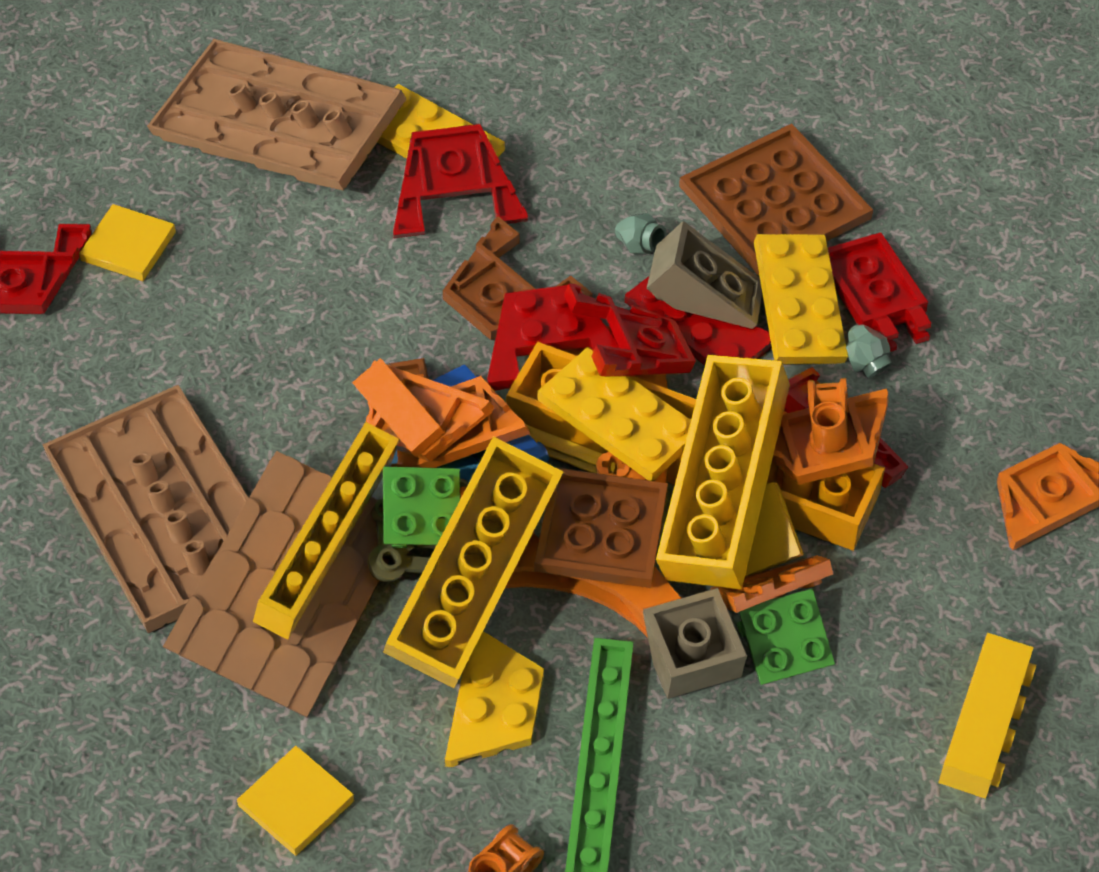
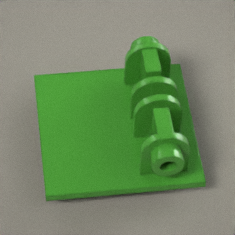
(418, 504)
(786, 636)

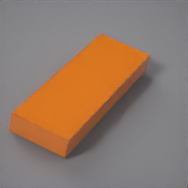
(398, 407)

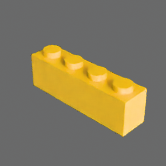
(986, 715)

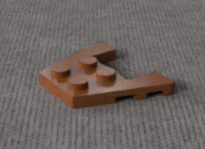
(483, 280)

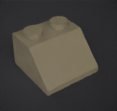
(693, 643)

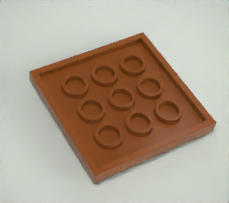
(774, 189)

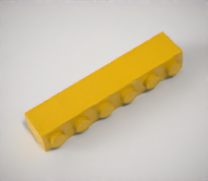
(325, 531)

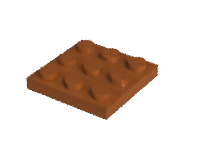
(602, 528)

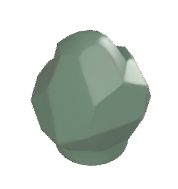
(640, 233)
(868, 350)

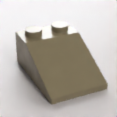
(704, 279)

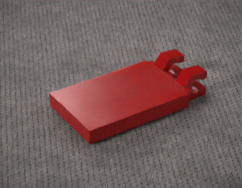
(879, 288)

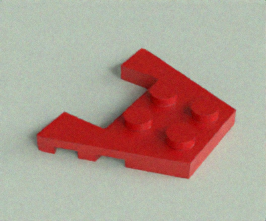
(450, 165)
(34, 277)
(544, 318)
(645, 339)

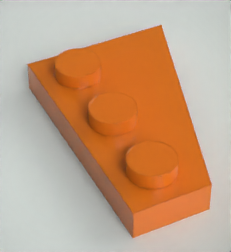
(776, 582)

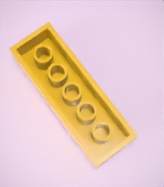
(723, 472)
(472, 562)

